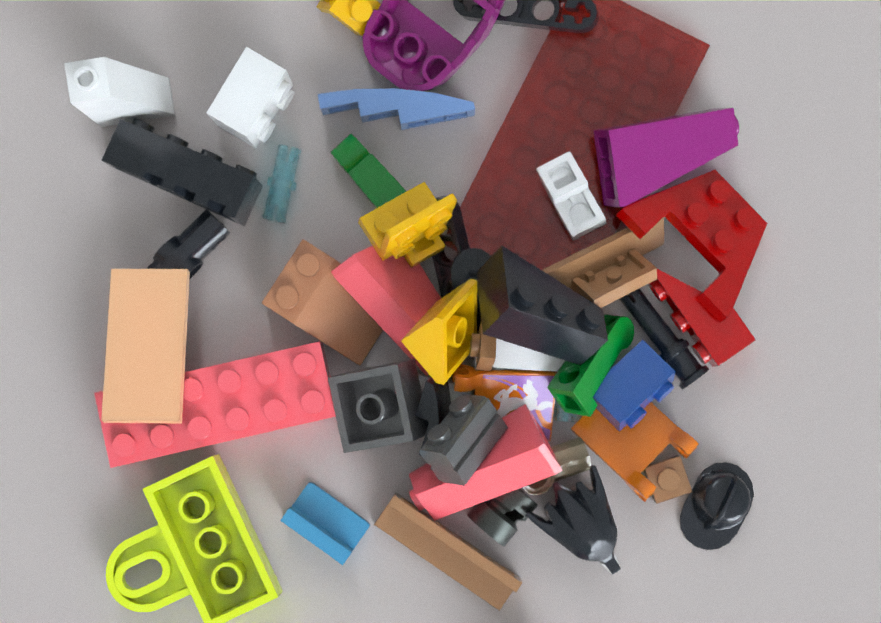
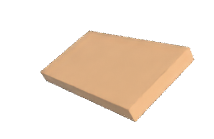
(146, 346)

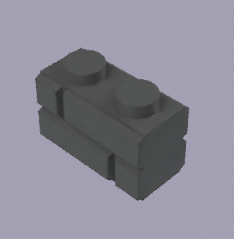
(463, 439)

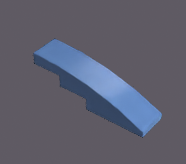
(411, 106)

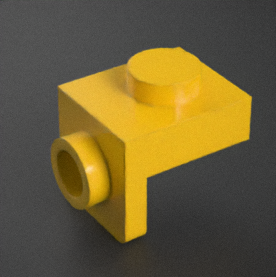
(351, 13)

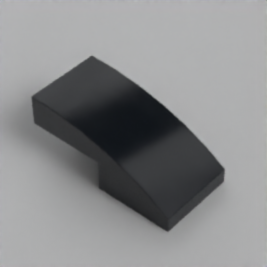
(433, 404)

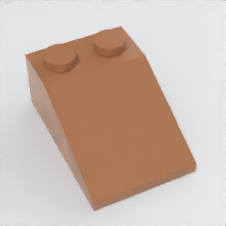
(321, 305)

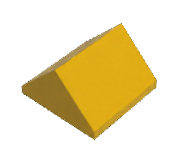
(444, 333)

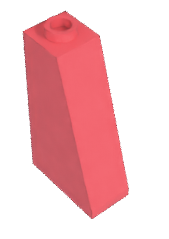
(388, 292)
(514, 462)

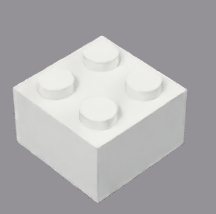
(252, 98)

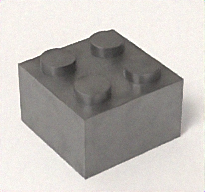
(378, 406)

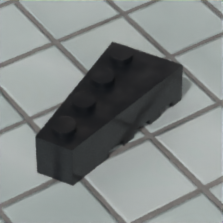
(182, 171)

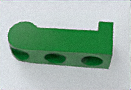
(366, 171)
(576, 384)

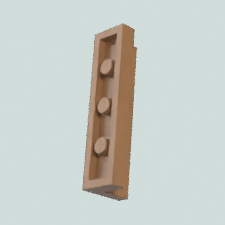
(448, 551)

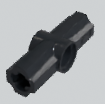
(192, 245)

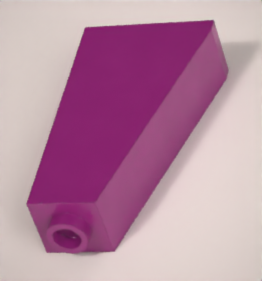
(655, 152)

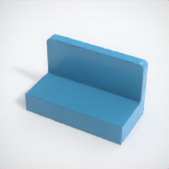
(326, 522)

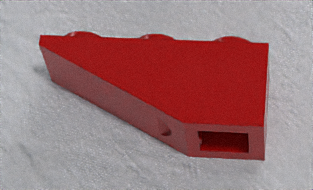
(713, 340)

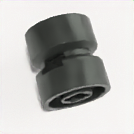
(500, 515)

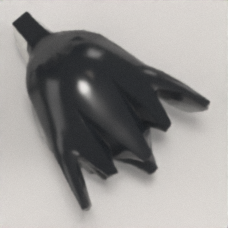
(582, 522)

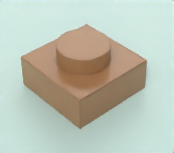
(484, 349)
(669, 478)

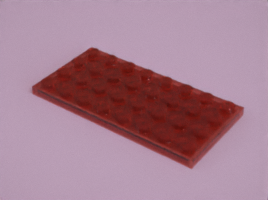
(579, 83)

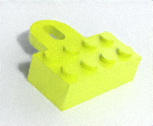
(202, 546)

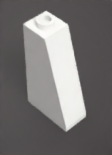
(117, 91)

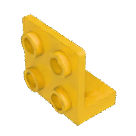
(407, 220)

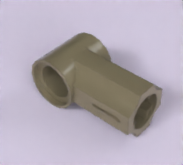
(573, 460)

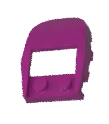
(415, 49)

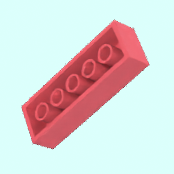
(231, 404)

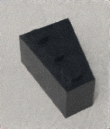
(537, 310)

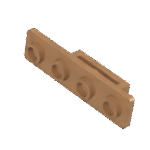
(610, 266)

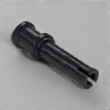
(672, 350)

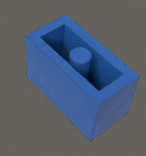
(633, 385)

